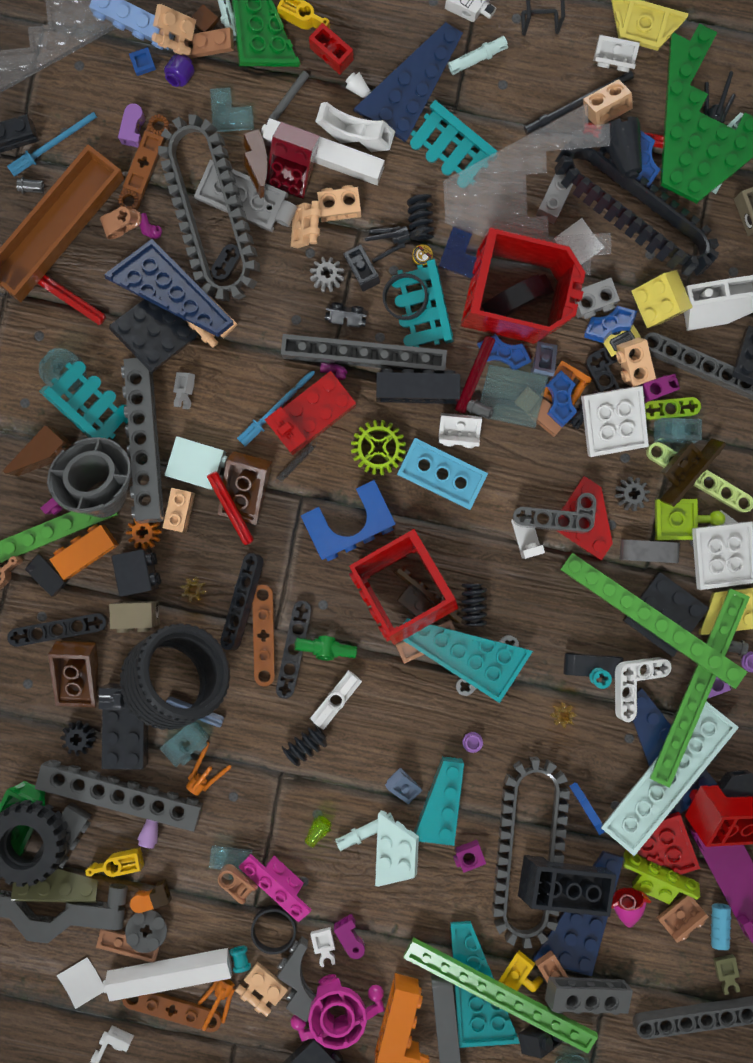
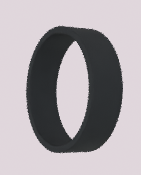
(388, 285)
(274, 908)

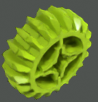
(366, 435)

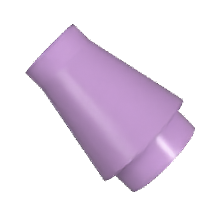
(149, 834)

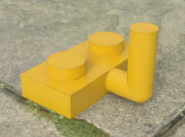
(517, 973)

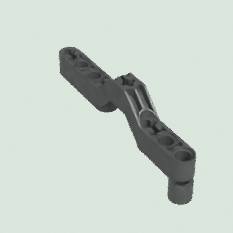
(44, 928)

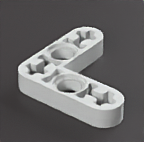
(634, 675)

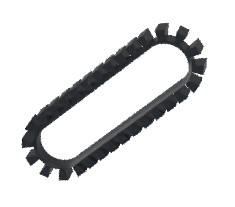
(689, 263)

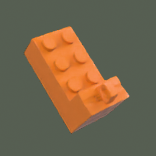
(394, 1038)

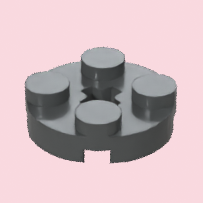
(135, 937)

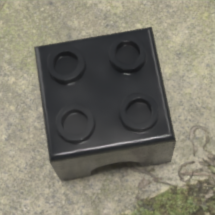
(136, 572)

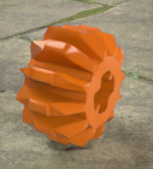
(148, 538)

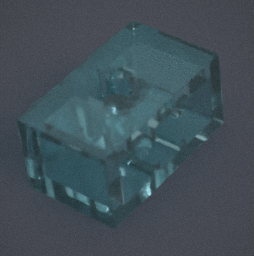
(677, 430)
(174, 747)

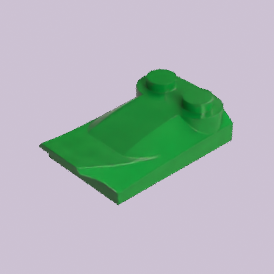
(24, 791)

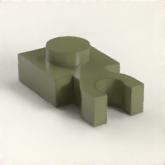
(727, 971)

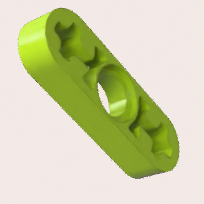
(685, 412)

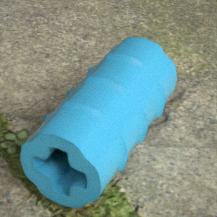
(720, 926)

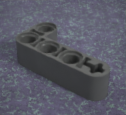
(573, 517)

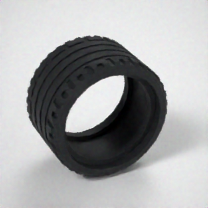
(209, 662)

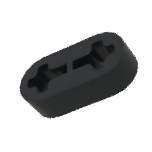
(222, 260)

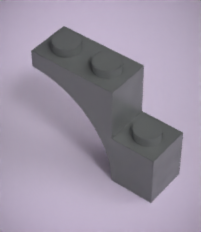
(290, 972)

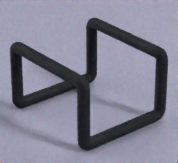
(558, 24)

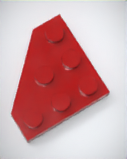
(599, 538)
(671, 846)

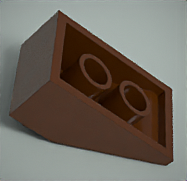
(39, 451)
(246, 483)
(74, 673)

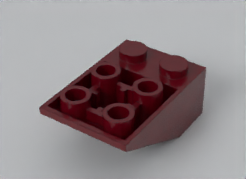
(291, 159)

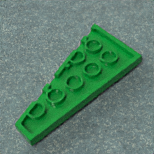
(261, 35)

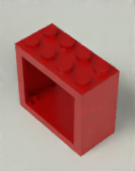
(385, 557)

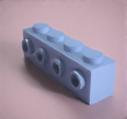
(127, 16)

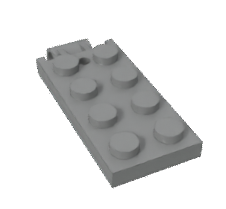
(256, 210)

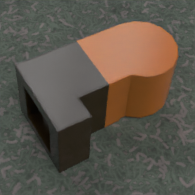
(151, 899)

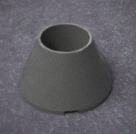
(84, 466)

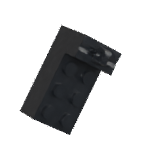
(122, 733)
(566, 887)

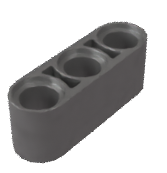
(649, 551)

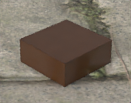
(205, 19)

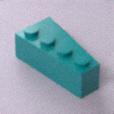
(440, 812)

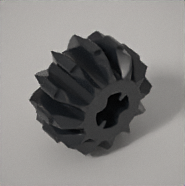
(72, 743)

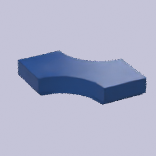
(649, 168)
(601, 327)
(513, 355)
(562, 407)
(591, 814)

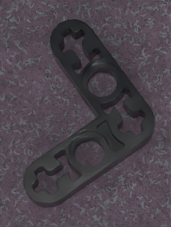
(603, 369)

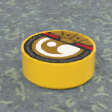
(422, 254)

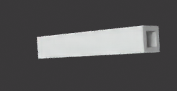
(338, 157)
(168, 974)

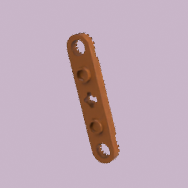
(139, 177)
(263, 650)
(187, 1014)

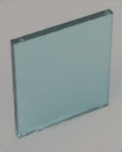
(514, 395)

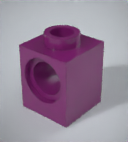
(477, 860)

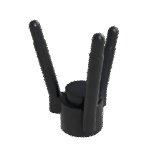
(717, 111)
(398, 235)

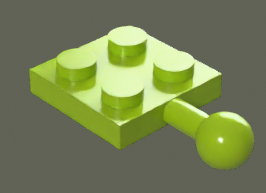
(678, 521)

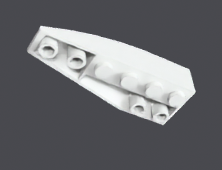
(719, 302)

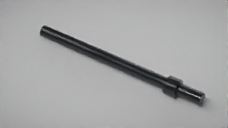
(544, 119)

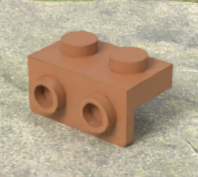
(682, 917)

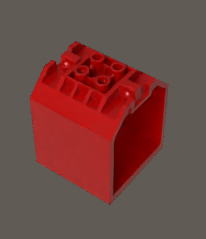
(533, 251)

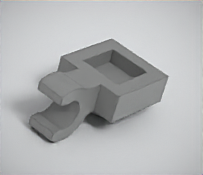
(183, 387)

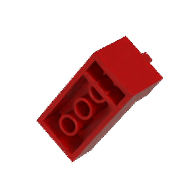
(311, 413)
(721, 818)

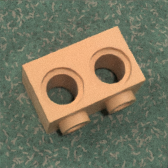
(608, 103)
(339, 210)
(640, 359)
(178, 510)

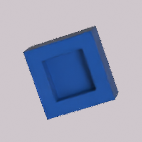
(142, 61)

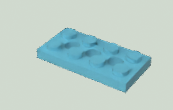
(455, 467)

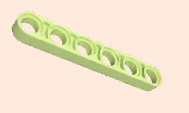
(719, 483)

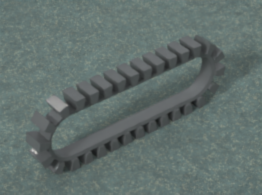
(185, 211)
(504, 846)

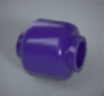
(179, 70)

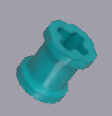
(605, 682)
(240, 959)

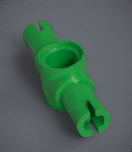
(325, 648)

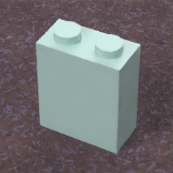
(194, 461)

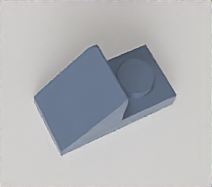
(544, 359)
(403, 786)

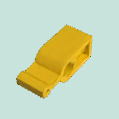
(297, 13)
(127, 861)

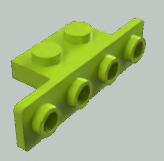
(659, 880)

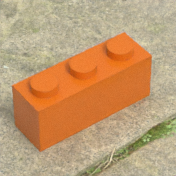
(83, 551)

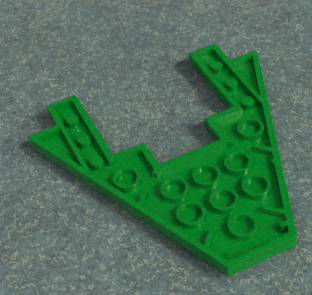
(697, 148)

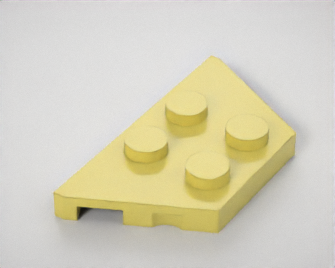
(646, 22)
(716, 602)

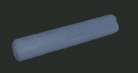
(213, 719)

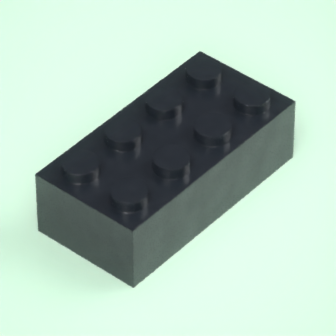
(418, 387)

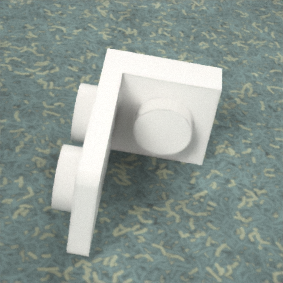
(527, 539)
(117, 1038)

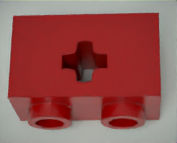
(331, 48)

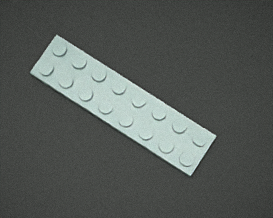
(650, 801)

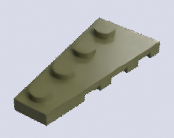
(59, 887)

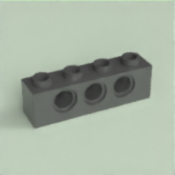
(588, 995)

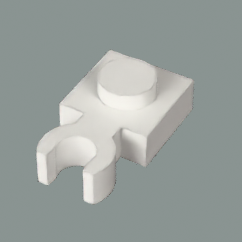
(323, 943)

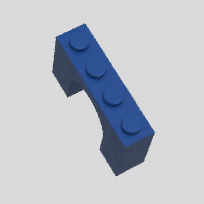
(329, 543)

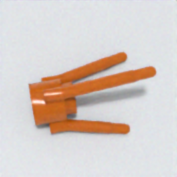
(197, 783)
(222, 989)

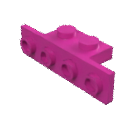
(278, 883)

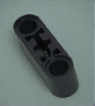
(584, 664)

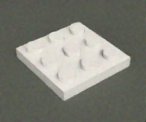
(615, 421)
(723, 555)

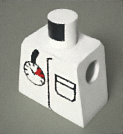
(470, 8)

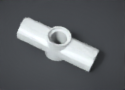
(327, 709)

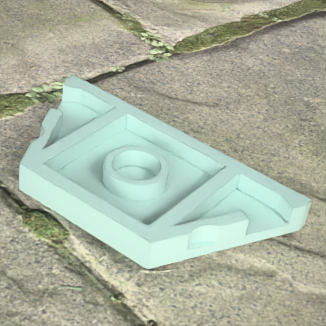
(395, 852)

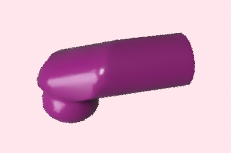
(149, 230)
(339, 371)

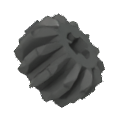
(632, 485)

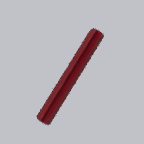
(475, 374)

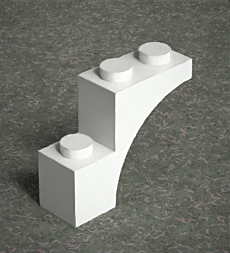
(346, 129)

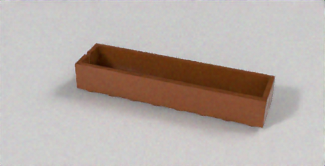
(56, 221)

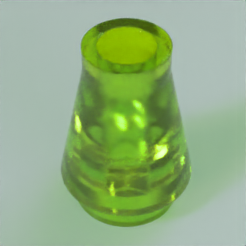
(319, 829)

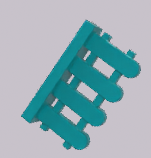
(448, 135)
(430, 314)
(76, 401)

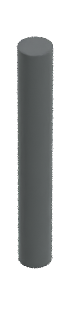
(289, 96)

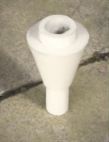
(357, 85)

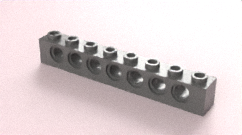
(362, 353)
(154, 510)
(48, 782)

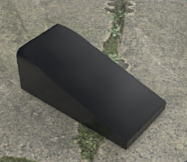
(362, 268)
(46, 575)

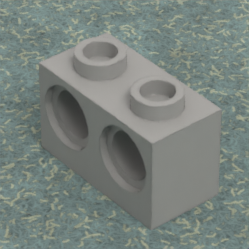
(554, 199)
(592, 294)

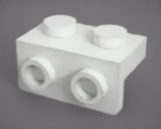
(616, 52)
(460, 430)

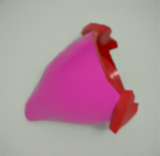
(629, 905)

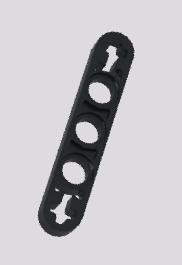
(235, 609)
(48, 633)
(289, 658)

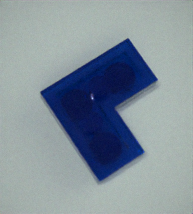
(454, 255)

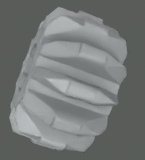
(334, 271)

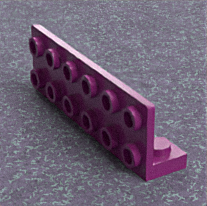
(734, 876)

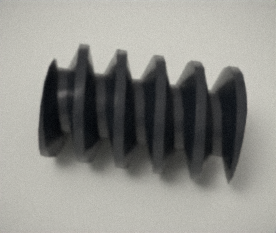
(419, 217)
(474, 604)
(305, 746)

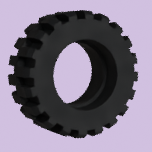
(54, 838)

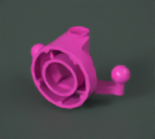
(345, 1029)

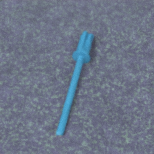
(28, 159)
(256, 427)

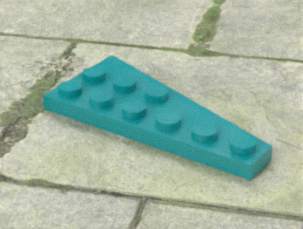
(477, 660)
(477, 1020)

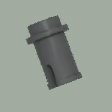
(26, 185)
(480, 409)
(738, 647)

